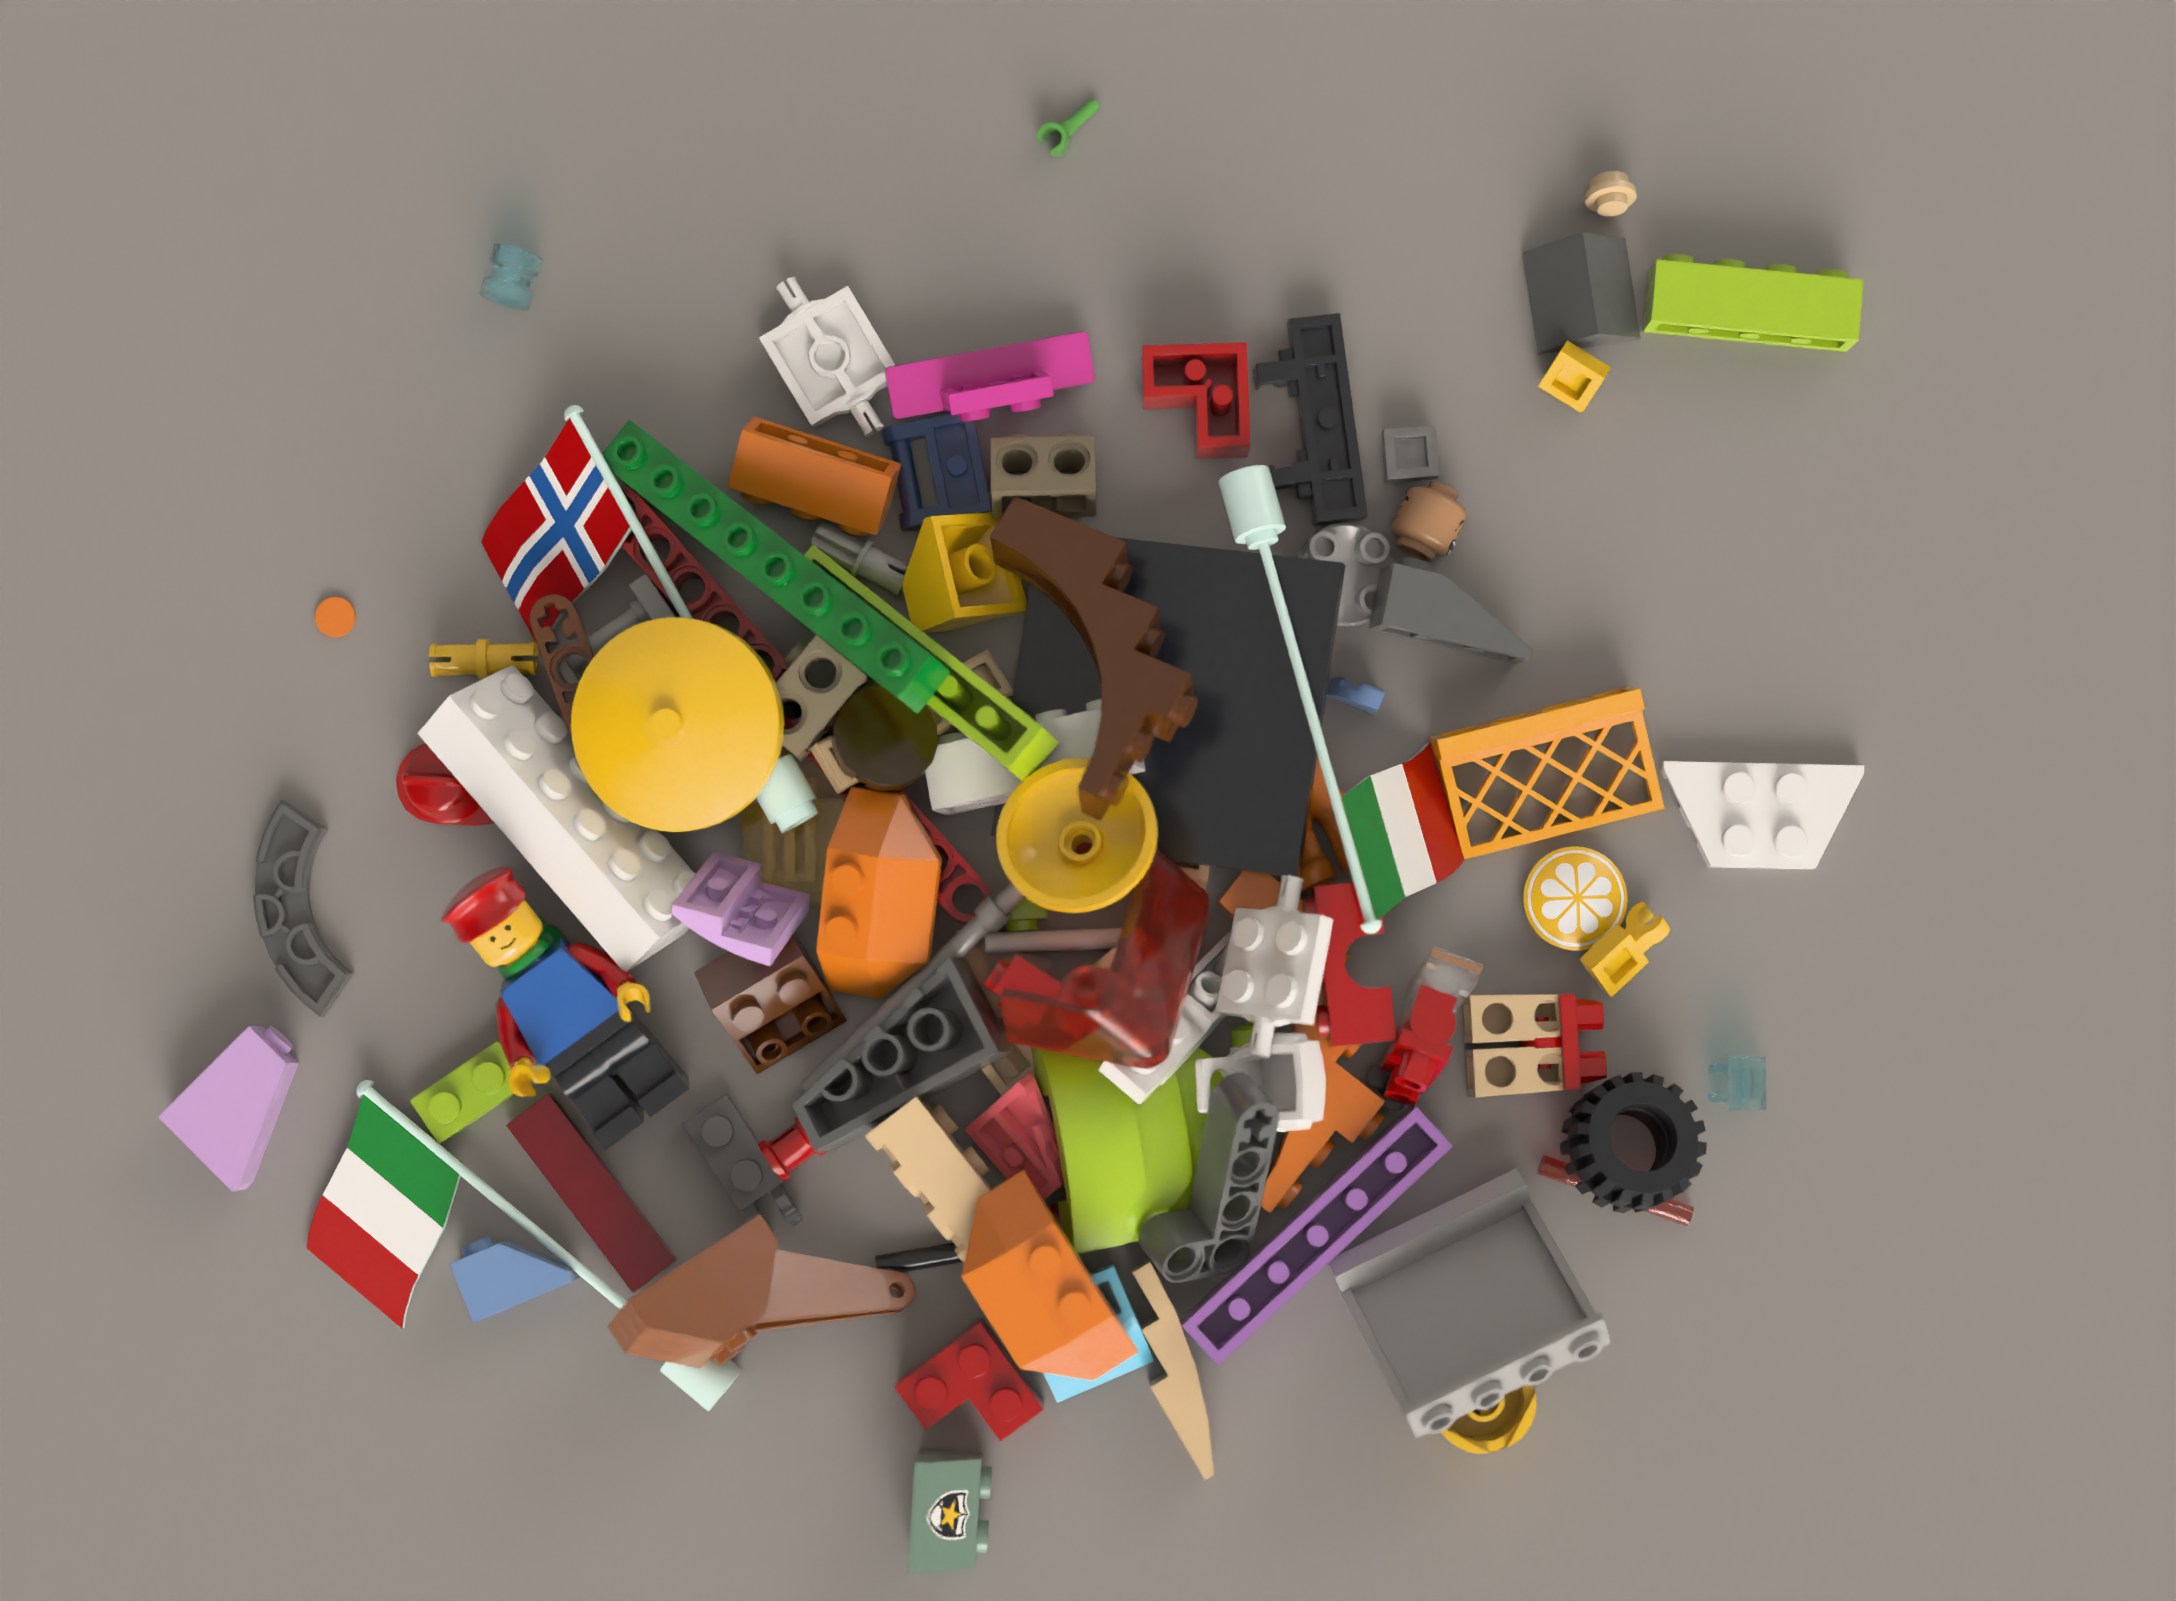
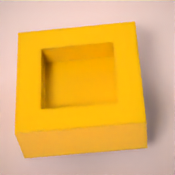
(1574, 376)

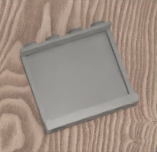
(1467, 1304)

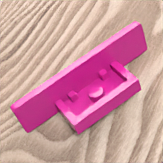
(990, 378)

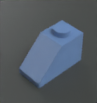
(505, 1276)

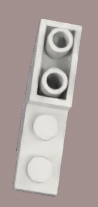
(1195, 1025)

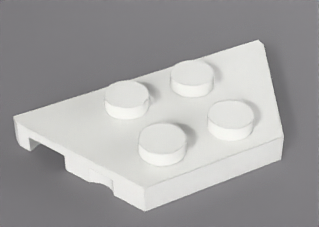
(1762, 810)

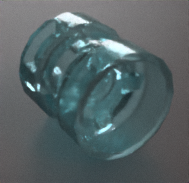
(511, 276)

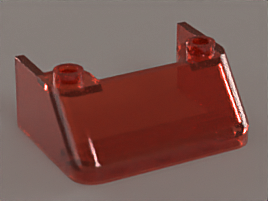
(1136, 1005)

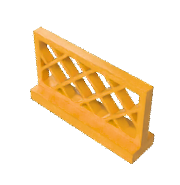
(1538, 727)

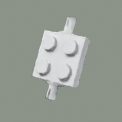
(829, 356)
(1274, 966)

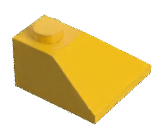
(955, 576)

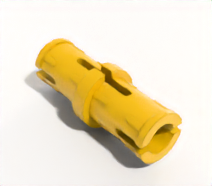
(482, 658)

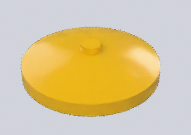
(677, 724)

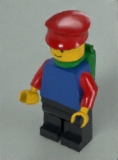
(565, 1011)

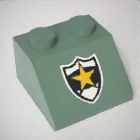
(947, 1509)

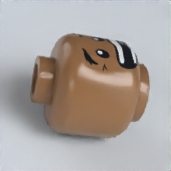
(1428, 521)

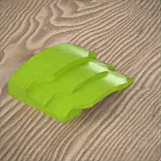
(1117, 1155)

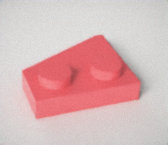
(1020, 1136)

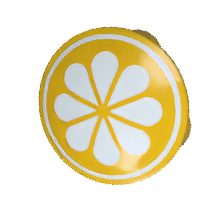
(1574, 897)

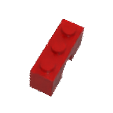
(1349, 1011)

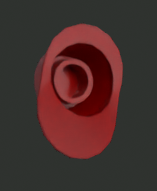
(434, 793)

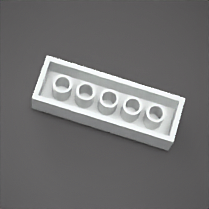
(527, 779)

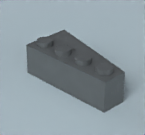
(918, 1051)

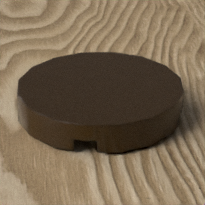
(883, 740)

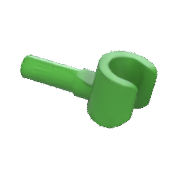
(1067, 127)

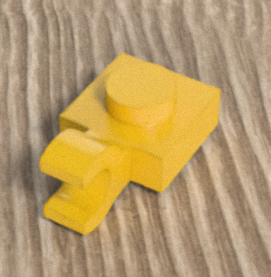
(1620, 951)

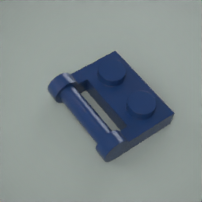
(954, 466)

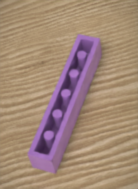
(1315, 1234)

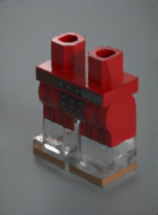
(1428, 1023)

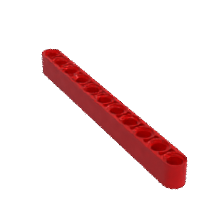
(716, 605)

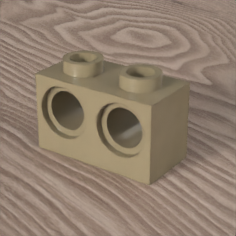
(1043, 482)
(818, 705)

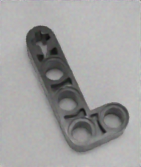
(1227, 1189)

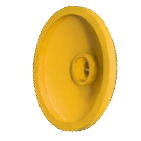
(1045, 826)

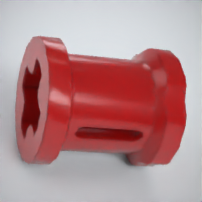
(788, 1150)

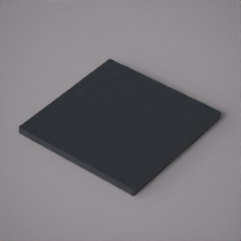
(1244, 768)

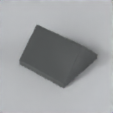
(1581, 292)

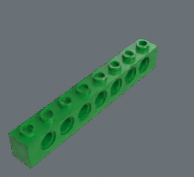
(775, 567)

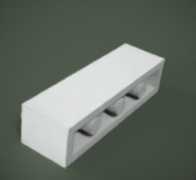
(970, 779)

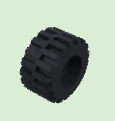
(1667, 1120)

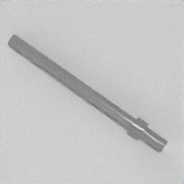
(990, 915)

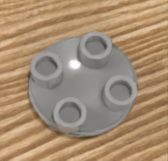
(1363, 556)

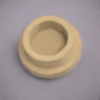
(1610, 193)

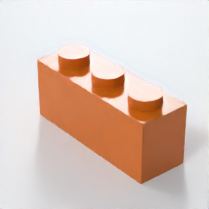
(813, 477)

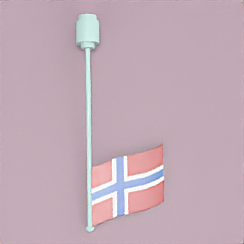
(560, 539)

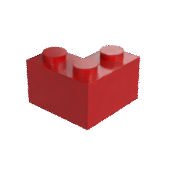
(1209, 380)
(972, 1368)

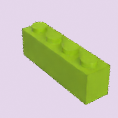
(1753, 304)

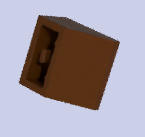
(770, 1007)

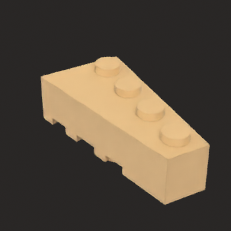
(934, 1167)

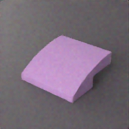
(740, 911)

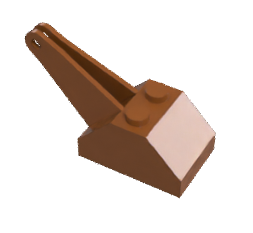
(747, 1287)

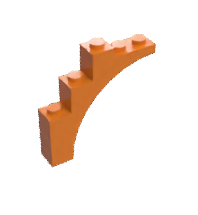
(1349, 1104)

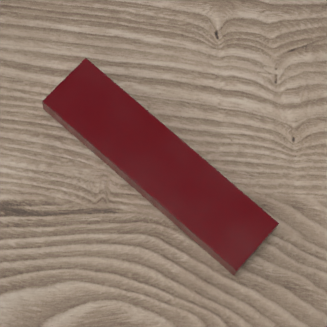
(591, 1192)

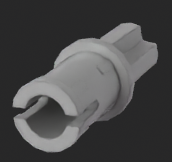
(860, 558)

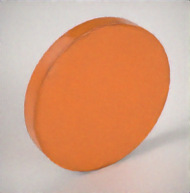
(335, 617)

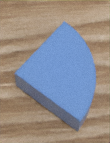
(1362, 697)

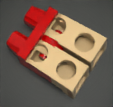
(1547, 1040)

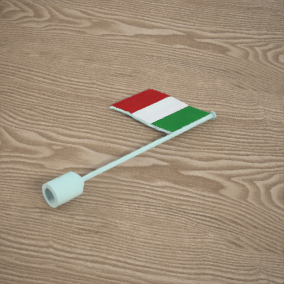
(1391, 822)
(392, 1207)

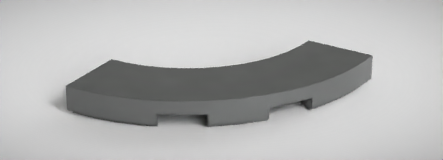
(286, 913)

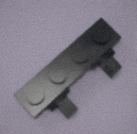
(1319, 379)

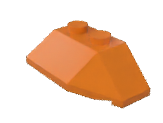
(877, 895)
(1039, 1287)

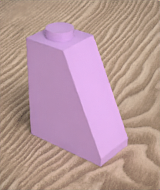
(235, 1105)

